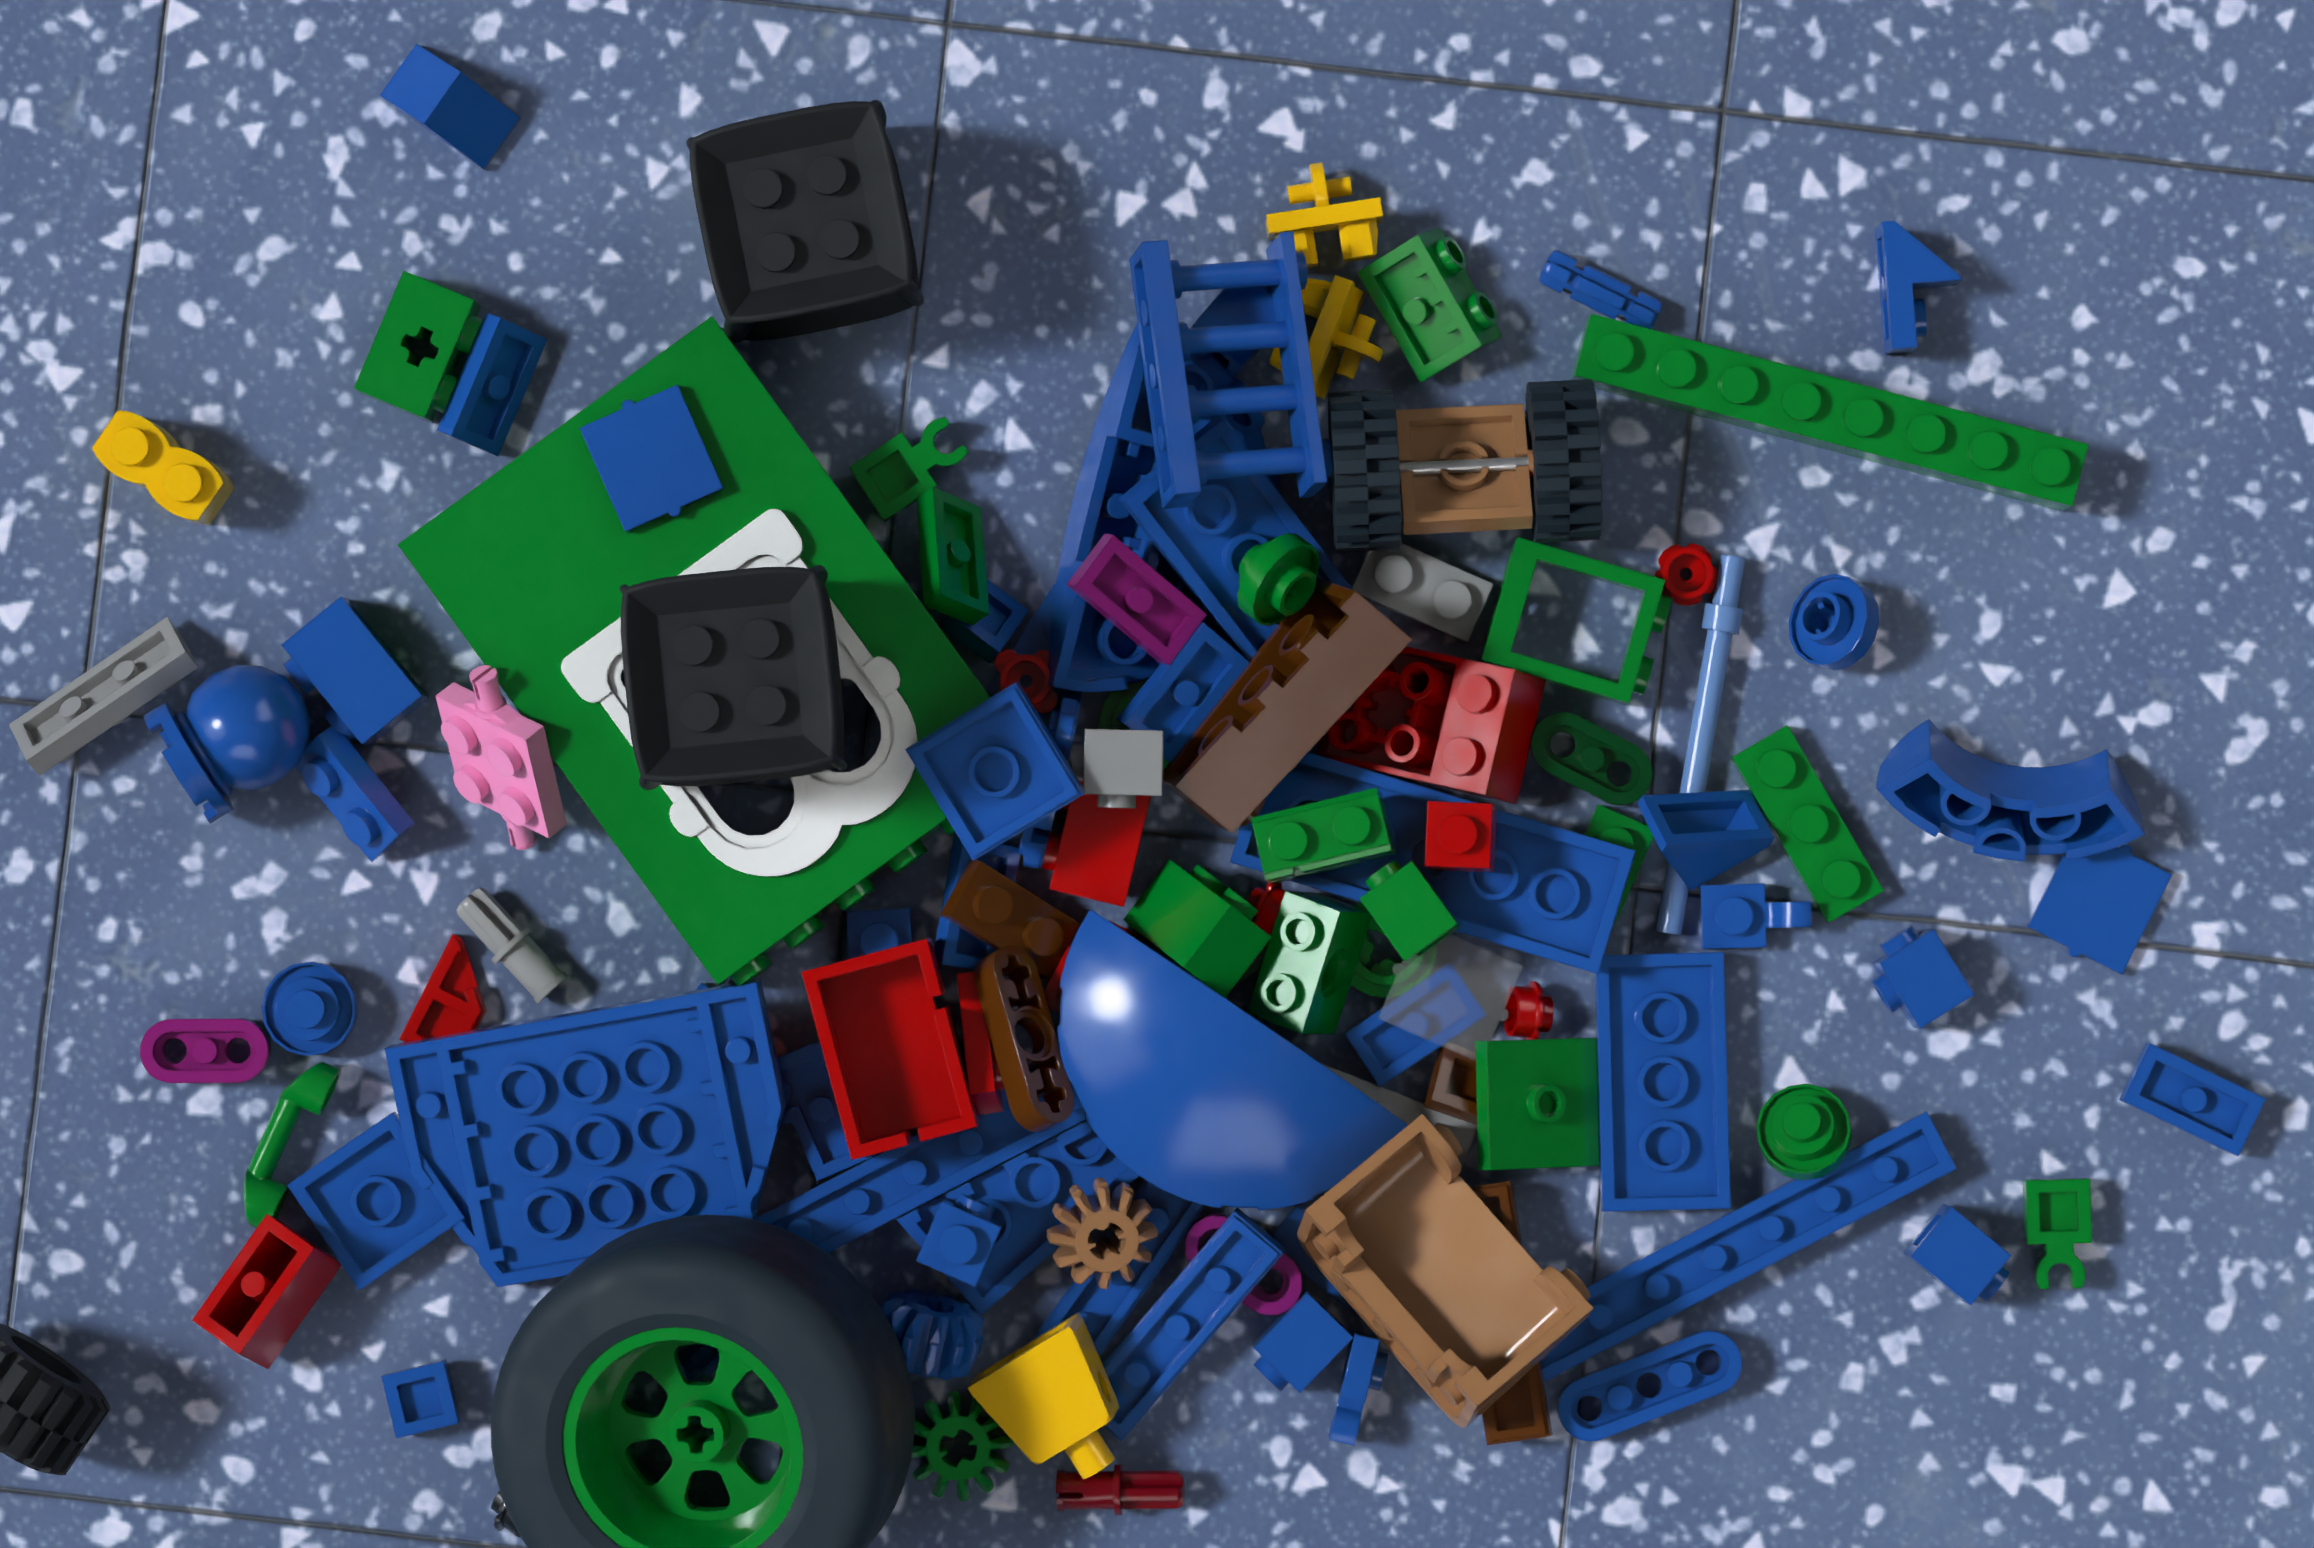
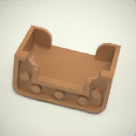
(1439, 1272)

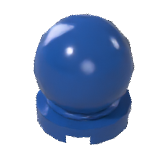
(236, 733)

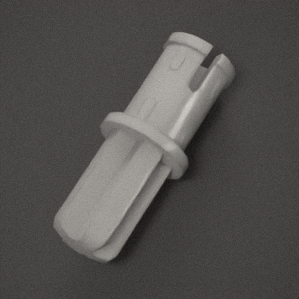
(510, 944)

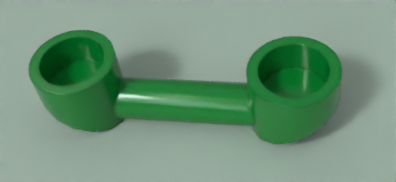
(309, 1092)

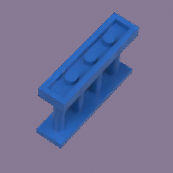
(1177, 405)

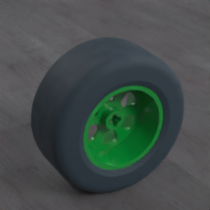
(767, 1309)

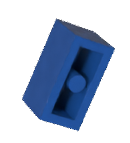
(352, 672)

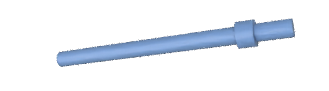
(1721, 622)

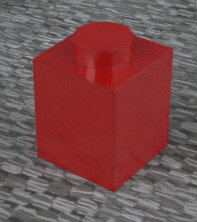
(1460, 836)

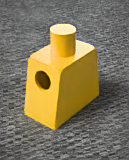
(1052, 1397)

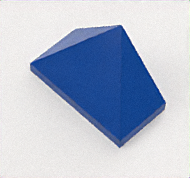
(1705, 831)

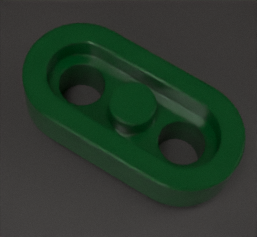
(1591, 756)

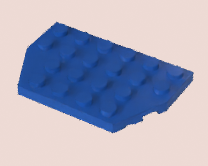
(593, 1123)

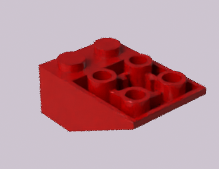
(1442, 724)

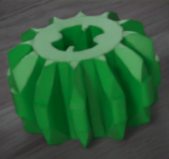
(968, 1465)

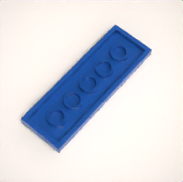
(1548, 888)

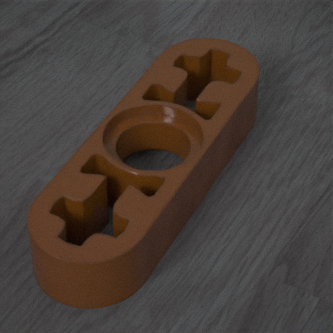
(997, 999)

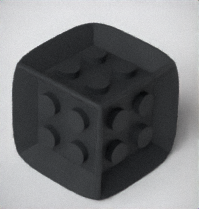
(804, 221)
(732, 676)

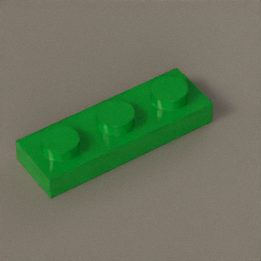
(1807, 824)

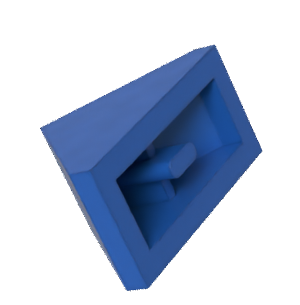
(450, 106)

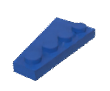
(1023, 1201)

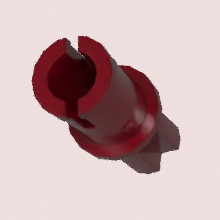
(1120, 1490)

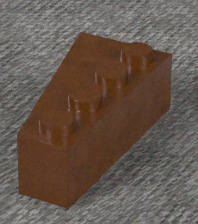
(1283, 704)

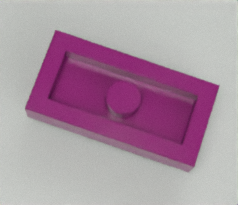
(1136, 599)

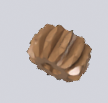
(1104, 1254)

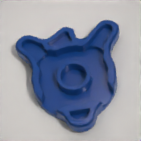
(1062, 728)

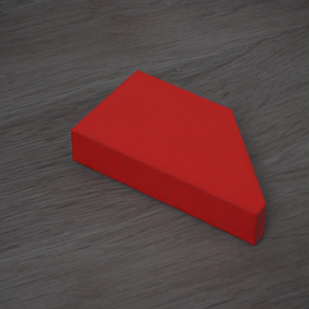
(450, 999)

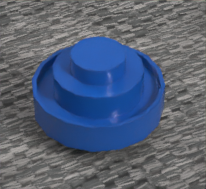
(1834, 622)
(310, 1008)

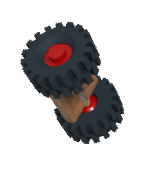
(1465, 467)

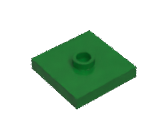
(1537, 1103)

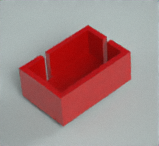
(890, 1048)

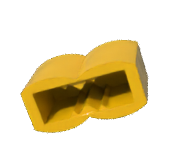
(173, 475)

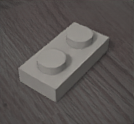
(1424, 590)

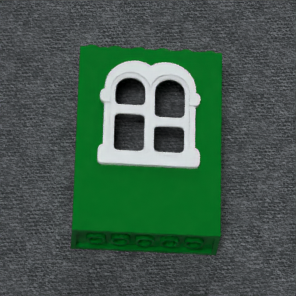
(535, 589)

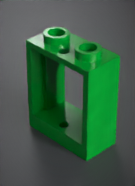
(1511, 599)

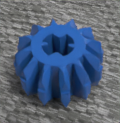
(935, 1333)

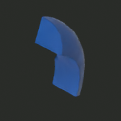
(2007, 807)

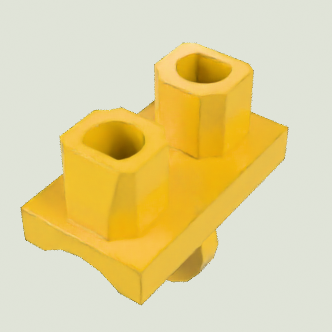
(1353, 220)
(1335, 309)

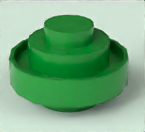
(1277, 578)
(1804, 1131)

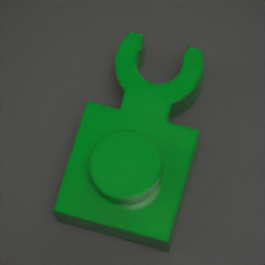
(899, 473)
(2057, 1216)

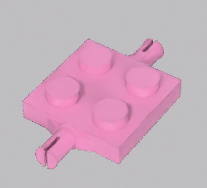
(501, 758)

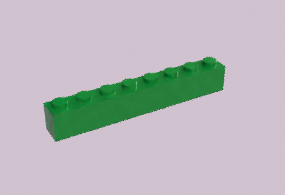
(1829, 413)

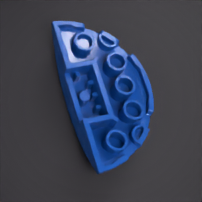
(1084, 645)
(1200, 1087)

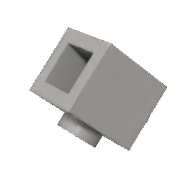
(1119, 765)

